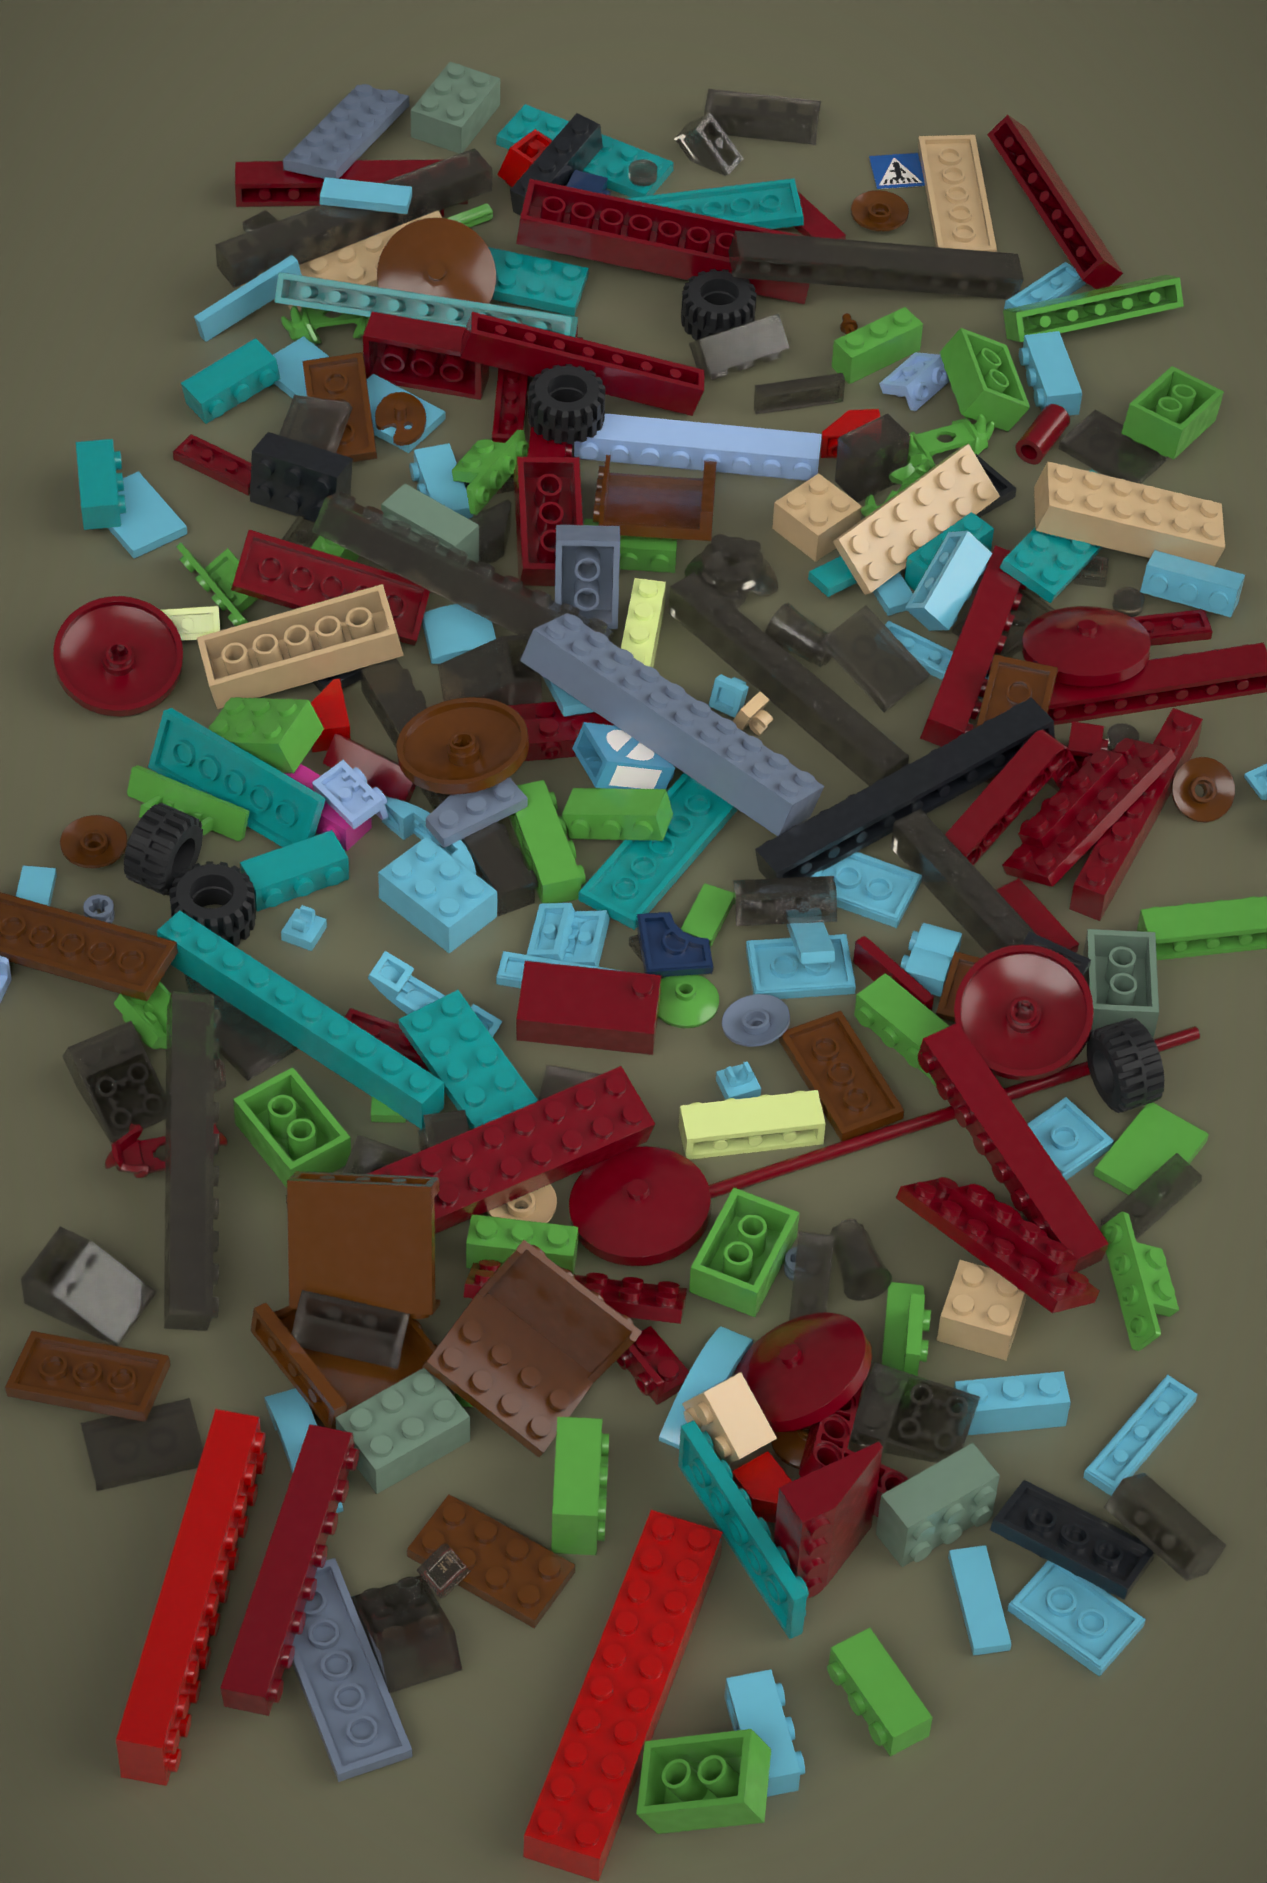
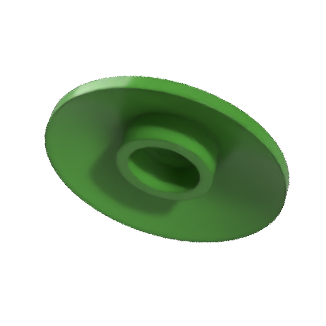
(688, 1009)

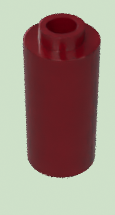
(1042, 434)

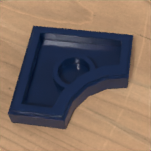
(670, 950)

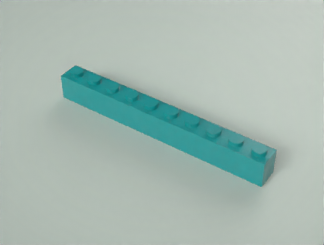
(364, 299)
(303, 1020)

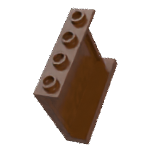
(656, 504)
(363, 1239)
(330, 1381)

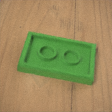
(1147, 1146)

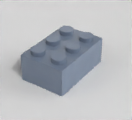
(589, 570)

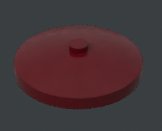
(1087, 645)
(118, 656)
(1025, 1011)
(640, 1206)
(806, 1369)

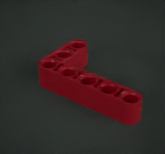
(1034, 765)
(829, 1442)

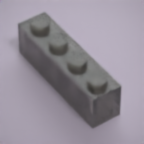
(765, 116)

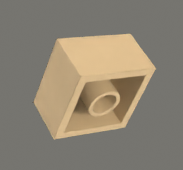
(815, 516)
(981, 1311)
(730, 1418)

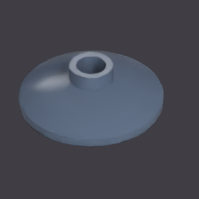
(756, 1020)

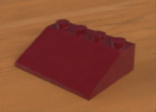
(827, 1515)

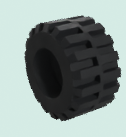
(716, 303)
(566, 404)
(162, 847)
(216, 886)
(1125, 1065)

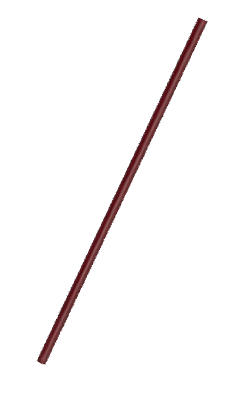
(918, 1123)

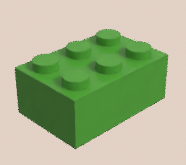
(984, 379)
(1172, 412)
(270, 729)
(291, 1127)
(744, 1252)
(579, 1486)
(704, 1781)

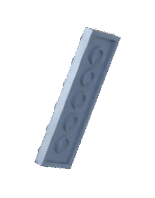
(346, 132)
(346, 1683)

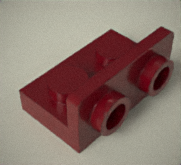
(654, 1366)

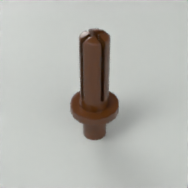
(848, 325)

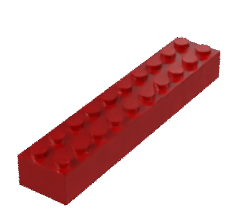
(190, 1599)
(623, 1696)

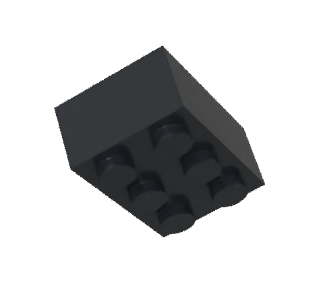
(296, 475)

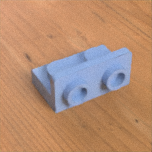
(916, 379)
(350, 794)

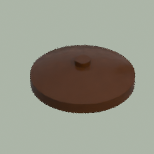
(438, 260)
(462, 745)

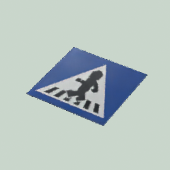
(897, 170)

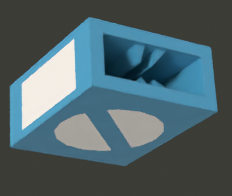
(619, 760)

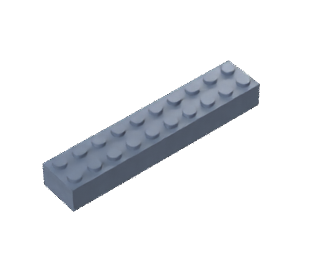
(672, 723)

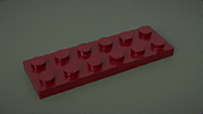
(304, 576)
(626, 1296)

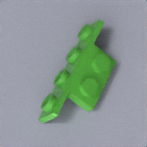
(488, 468)
(220, 577)
(212, 812)
(147, 1016)
(1140, 1281)
(904, 1326)

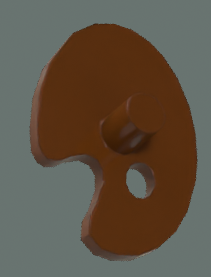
(399, 411)

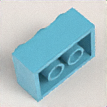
(437, 894)

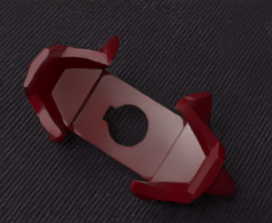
(137, 1155)

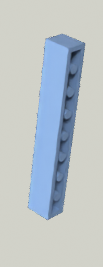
(691, 443)

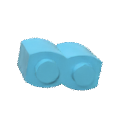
(931, 956)

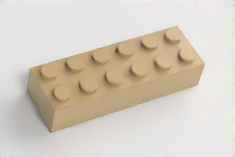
(1127, 515)
(300, 646)

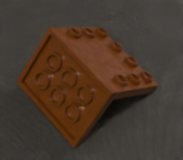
(530, 1346)

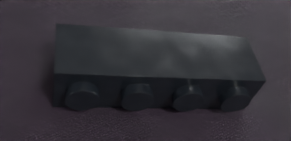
(567, 152)

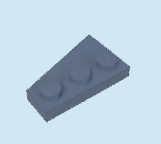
(470, 812)

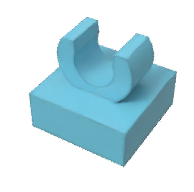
(728, 695)
(304, 928)
(738, 1082)

